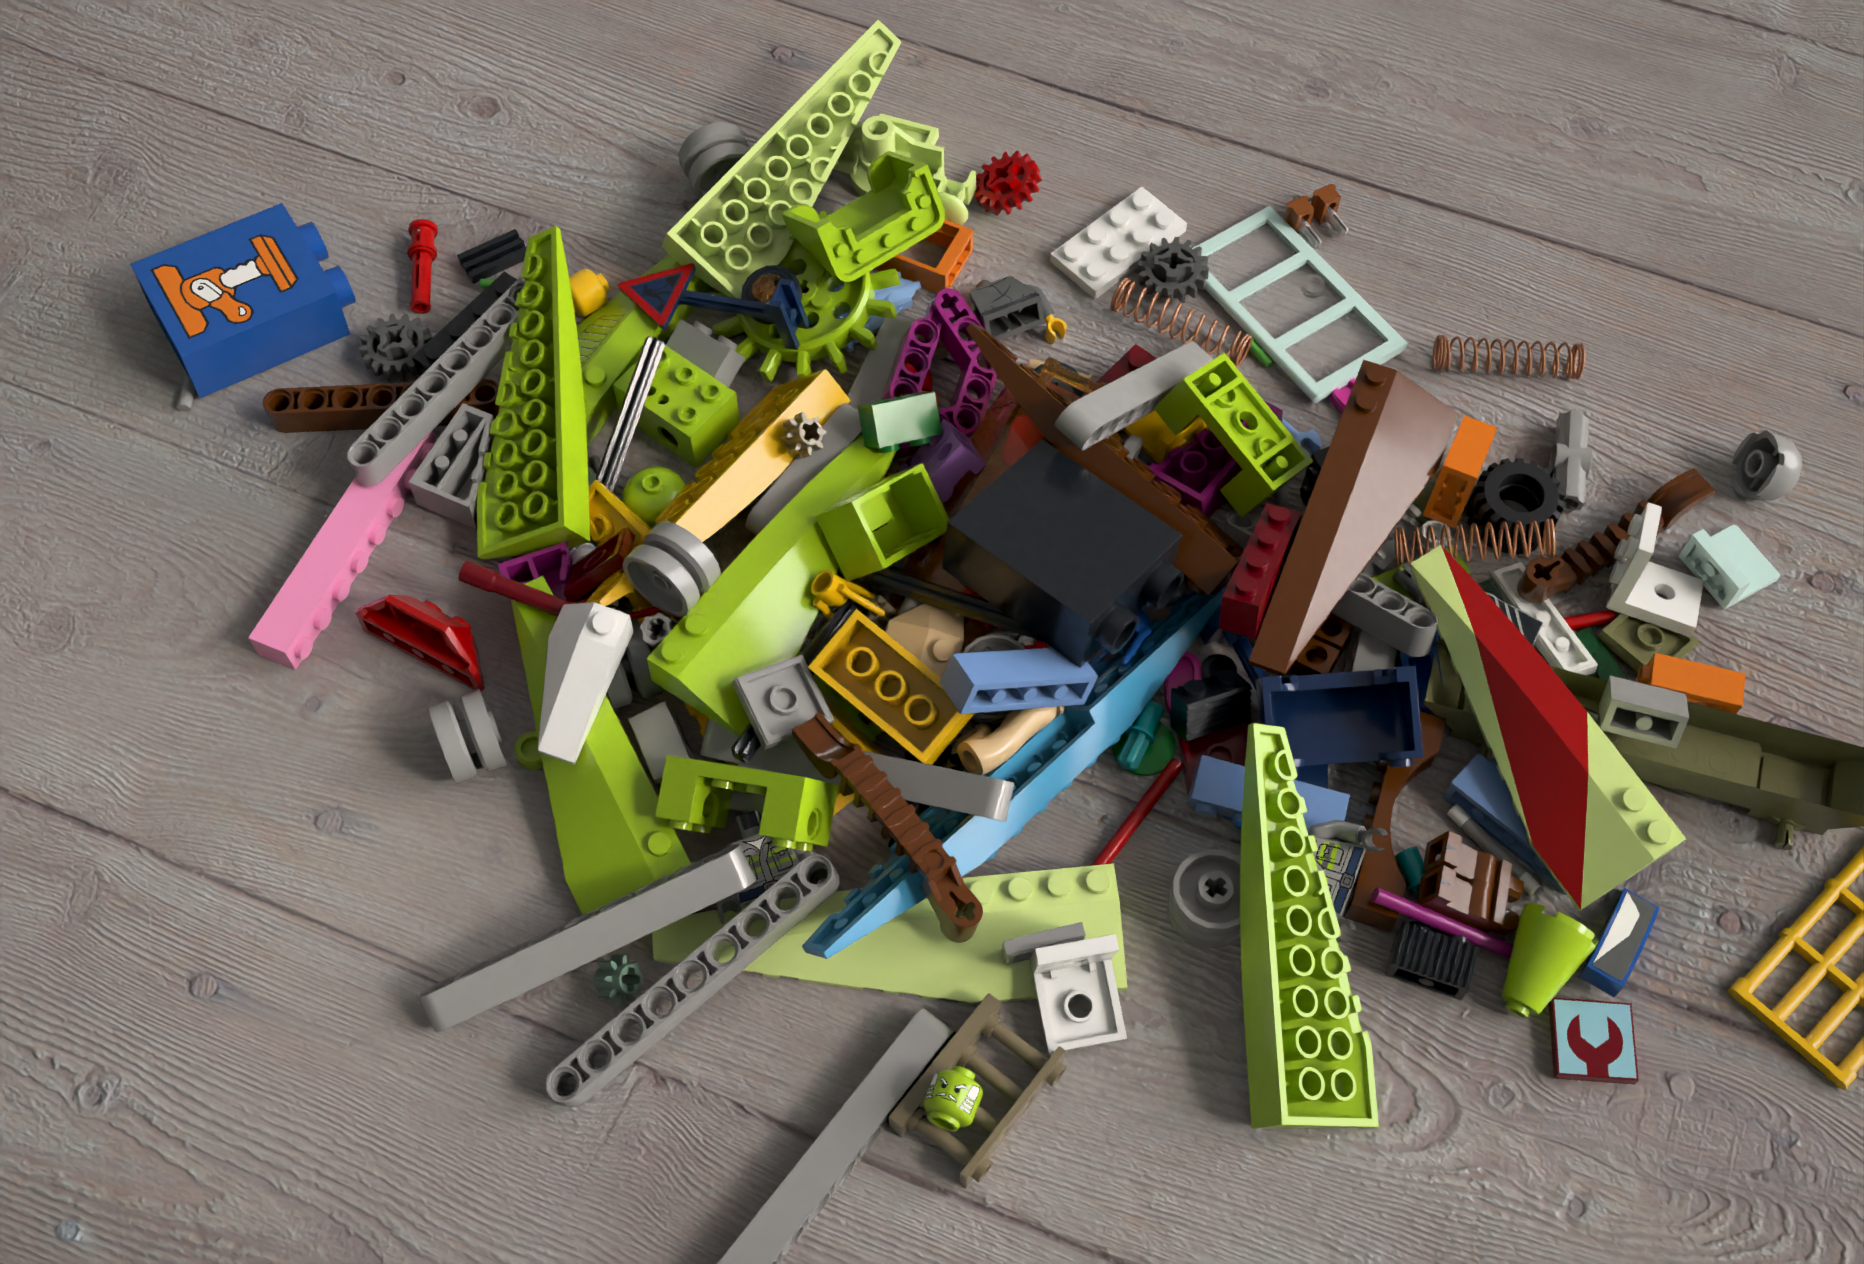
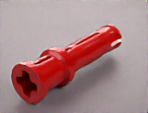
(422, 254)

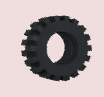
(1519, 483)

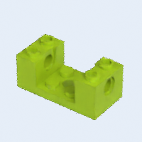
(1263, 451)
(699, 796)

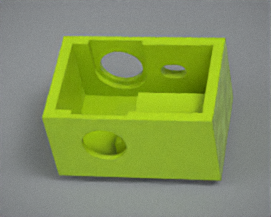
(687, 404)
(884, 522)

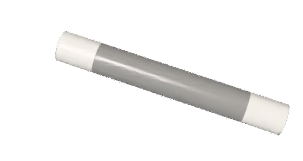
(1491, 847)

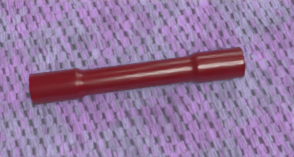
(494, 582)

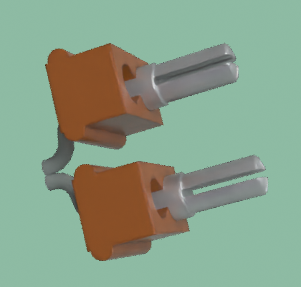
(1322, 207)

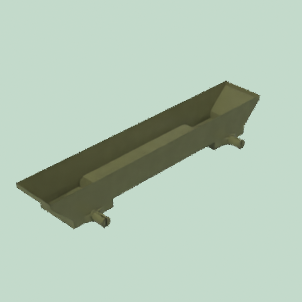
(1768, 768)

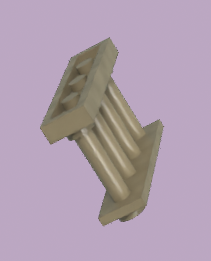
(962, 1053)

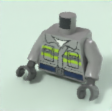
(1340, 854)
(766, 861)

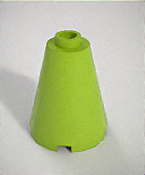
(1543, 958)

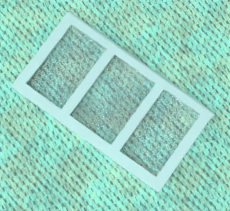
(1295, 304)

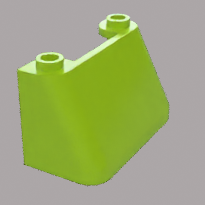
(876, 225)

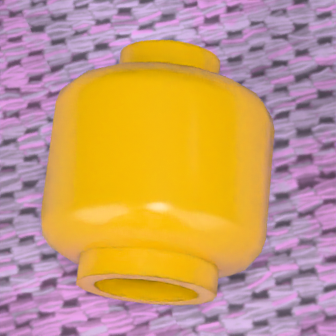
(588, 291)

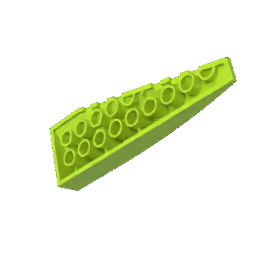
(538, 453)
(763, 598)

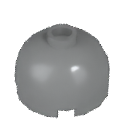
(1766, 466)

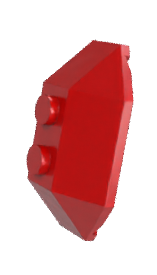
(426, 635)

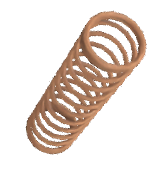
(1442, 343)
(1240, 352)
(1547, 545)

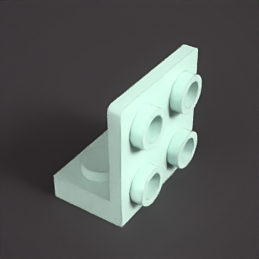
(1728, 565)

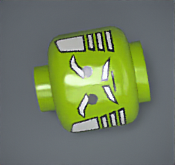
(952, 1098)

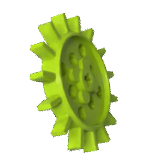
(820, 306)

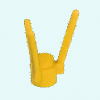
(835, 590)

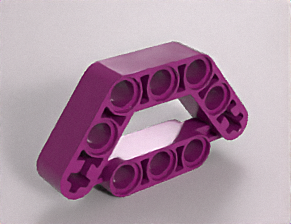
(938, 326)

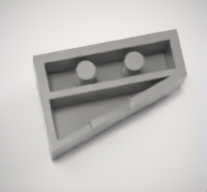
(454, 467)

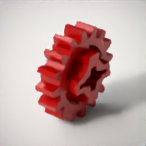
(1007, 183)

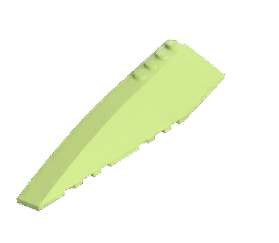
(912, 951)

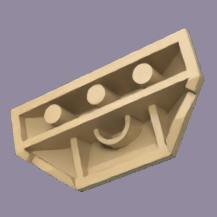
(929, 635)

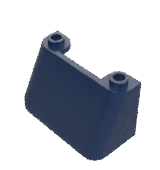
(1346, 715)

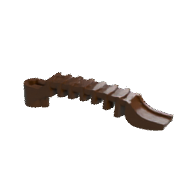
(1589, 558)
(942, 883)

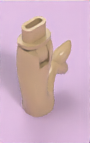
(985, 750)

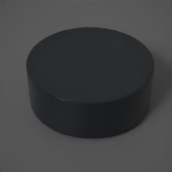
(1216, 663)

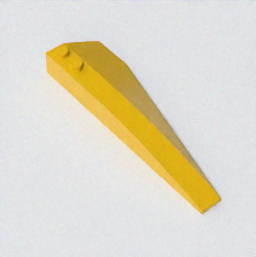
(741, 465)

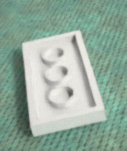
(1114, 242)

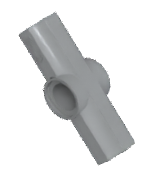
(1571, 458)

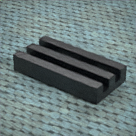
(492, 252)

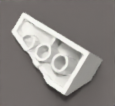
(579, 669)

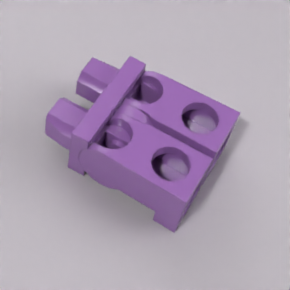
(947, 459)

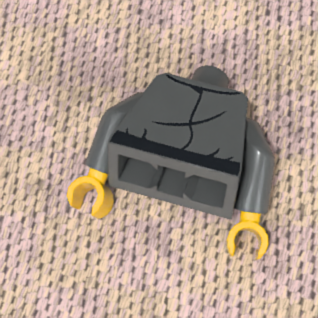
(1013, 307)

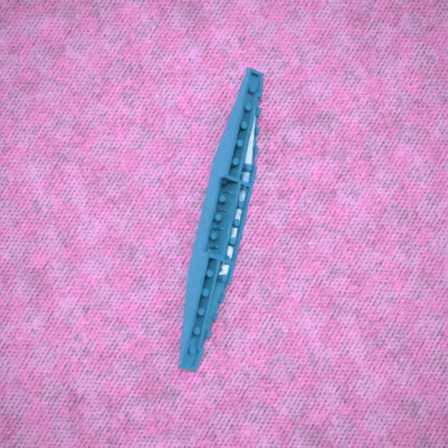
(1038, 770)

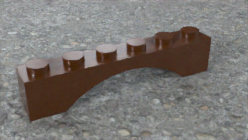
(1380, 867)

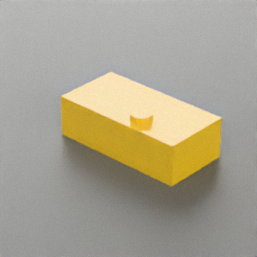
(890, 688)

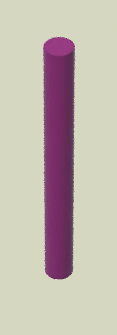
(1441, 922)

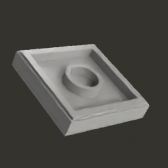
(780, 699)
(1022, 947)

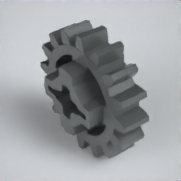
(1173, 270)
(395, 345)

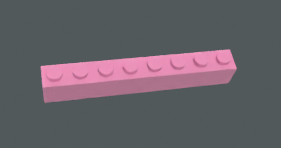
(332, 563)

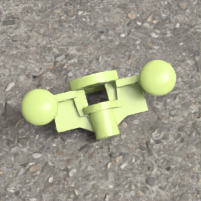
(911, 140)

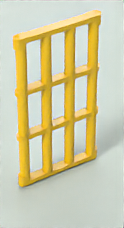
(1821, 966)

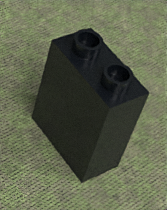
(1063, 554)

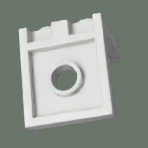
(1637, 580)
(1075, 970)

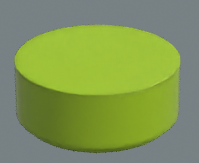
(527, 751)

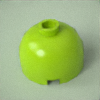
(651, 492)

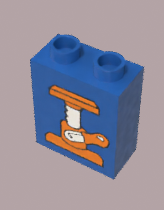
(245, 298)

